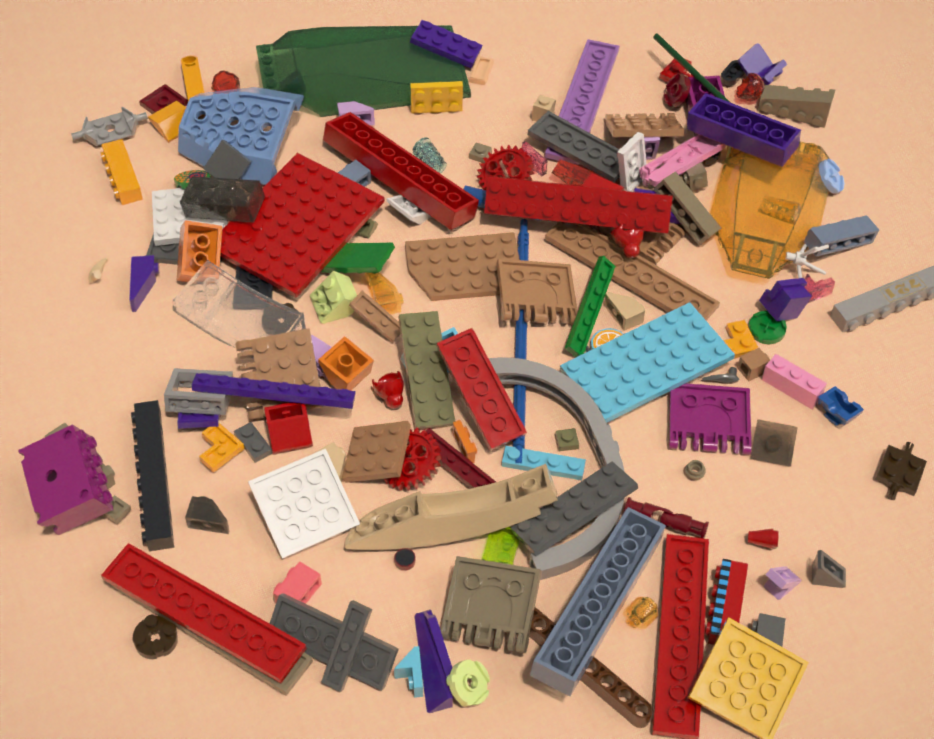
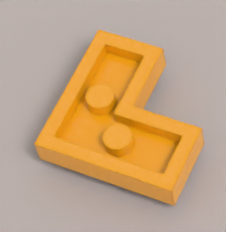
(741, 338)
(223, 448)

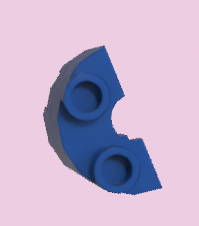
(838, 407)

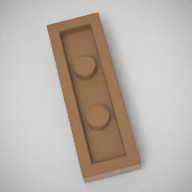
(376, 316)

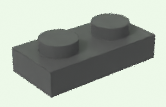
(253, 442)

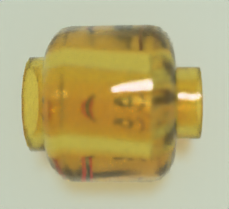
(641, 612)

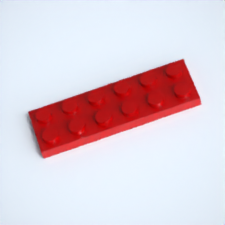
(481, 389)

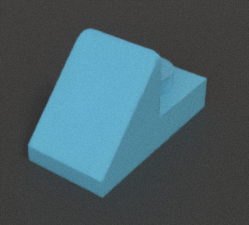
(411, 668)

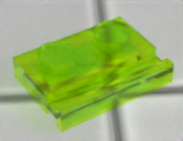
(501, 546)

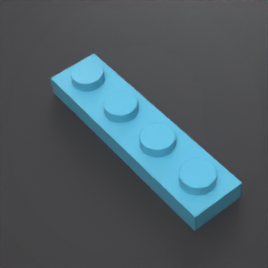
(557, 464)

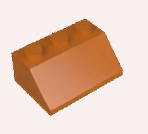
(197, 245)

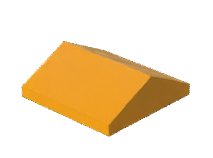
(168, 120)

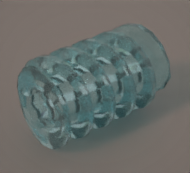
(428, 153)

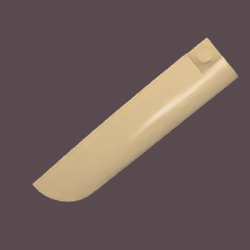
(454, 515)

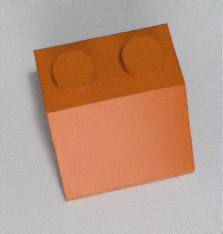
(345, 364)

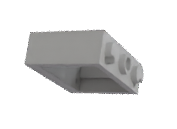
(194, 401)

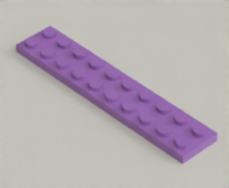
(587, 89)

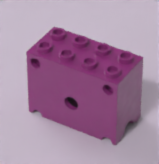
(66, 479)

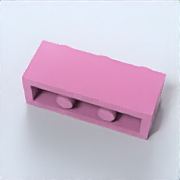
(793, 381)

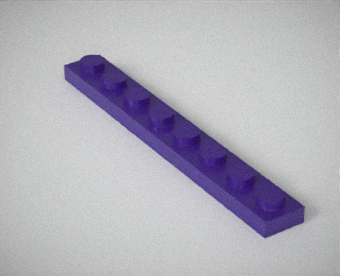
(273, 390)

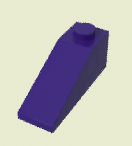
(142, 279)

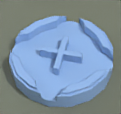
(829, 174)

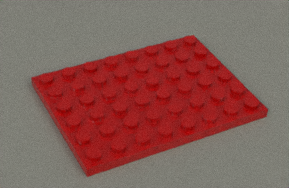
(300, 224)

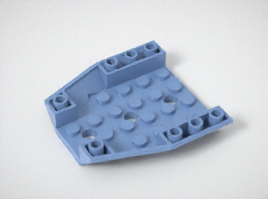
(254, 110)

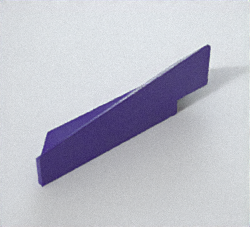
(434, 662)

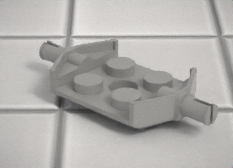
(97, 130)

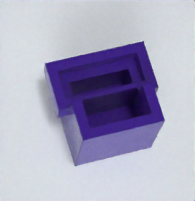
(786, 299)

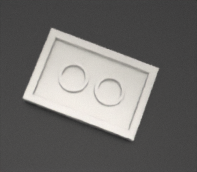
(631, 159)

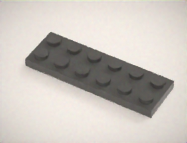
(577, 145)
(575, 508)
(320, 632)

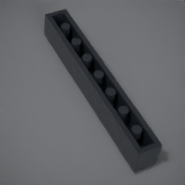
(153, 476)

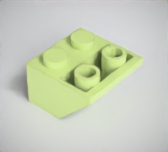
(333, 298)

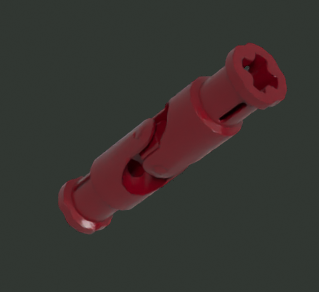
(679, 522)

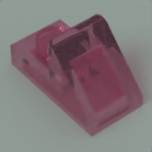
(539, 161)
(820, 289)

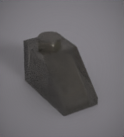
(206, 516)

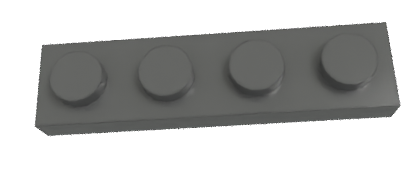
(346, 645)

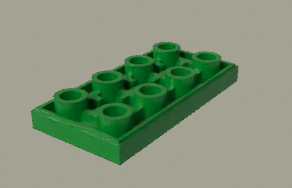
(360, 258)

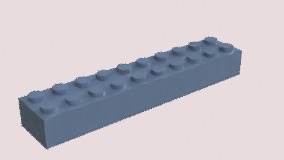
(597, 602)

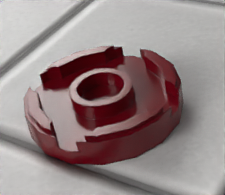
(677, 90)

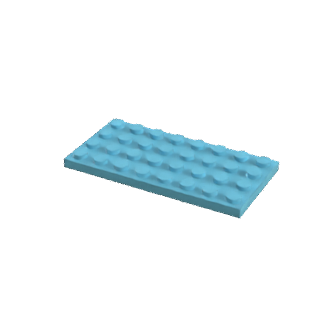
(648, 361)

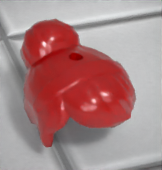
(628, 240)
(390, 389)

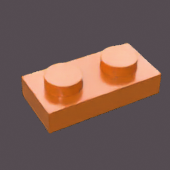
(462, 437)

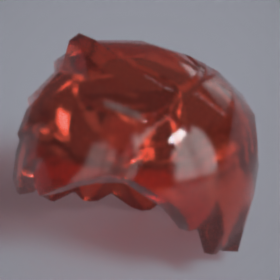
(225, 81)
(751, 87)

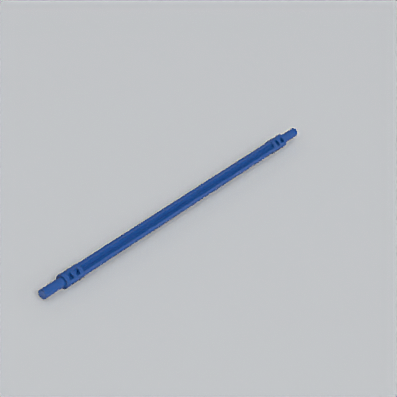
(521, 341)

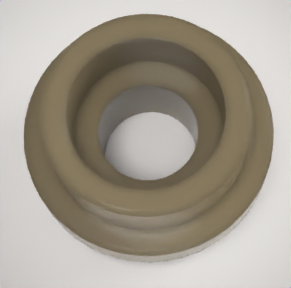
(695, 465)

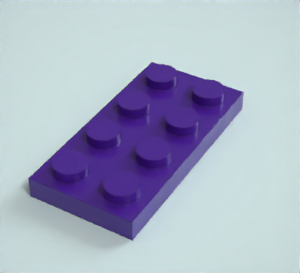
(446, 43)

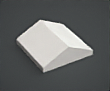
(408, 209)

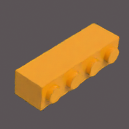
(121, 172)

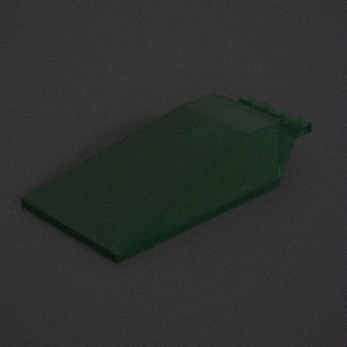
(353, 65)

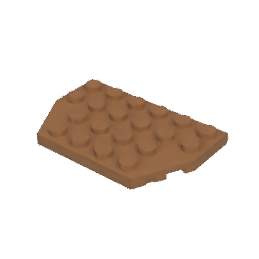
(459, 264)

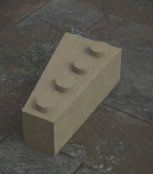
(797, 104)

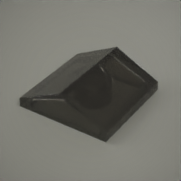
(773, 443)

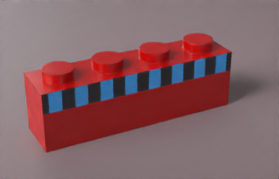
(728, 596)

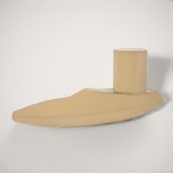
(96, 271)

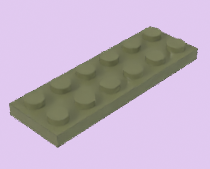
(426, 370)

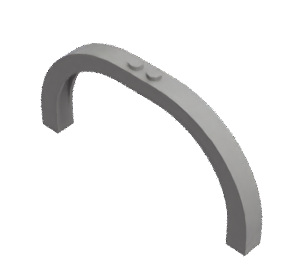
(547, 379)

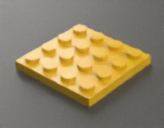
(748, 680)

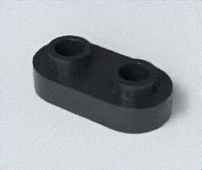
(732, 73)

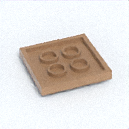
(376, 451)

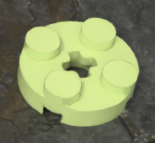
(458, 682)

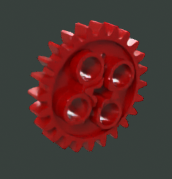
(520, 164)
(424, 465)

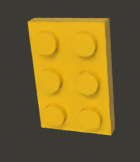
(436, 97)

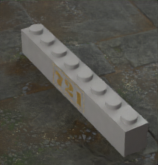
(884, 300)

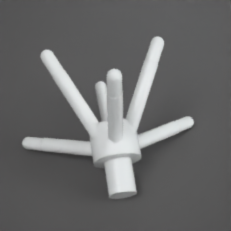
(799, 258)

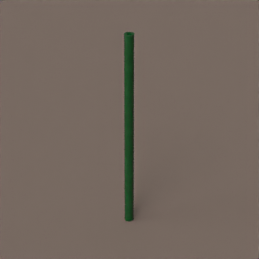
(689, 67)

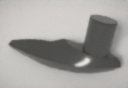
(723, 378)

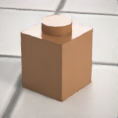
(753, 364)

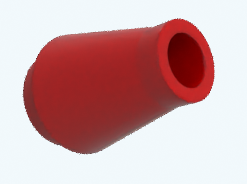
(766, 537)

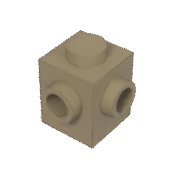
(696, 177)

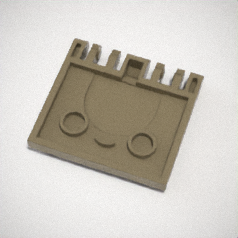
(491, 599)

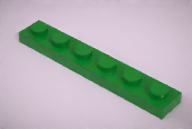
(590, 307)

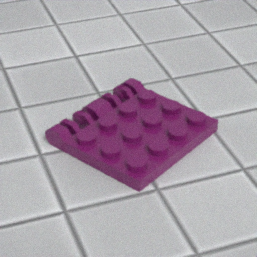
(712, 415)

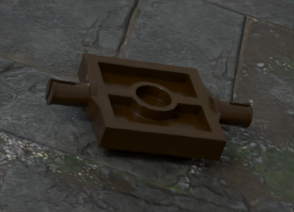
(901, 470)

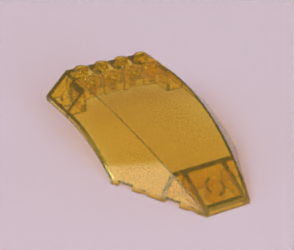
(757, 241)

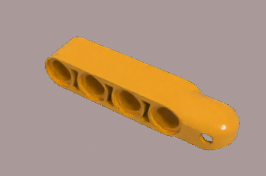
(192, 76)

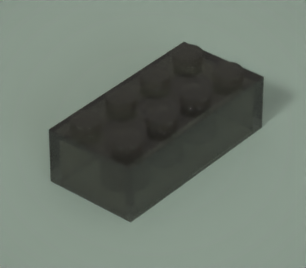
(222, 199)

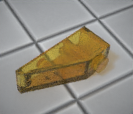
(384, 292)

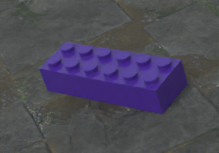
(743, 129)

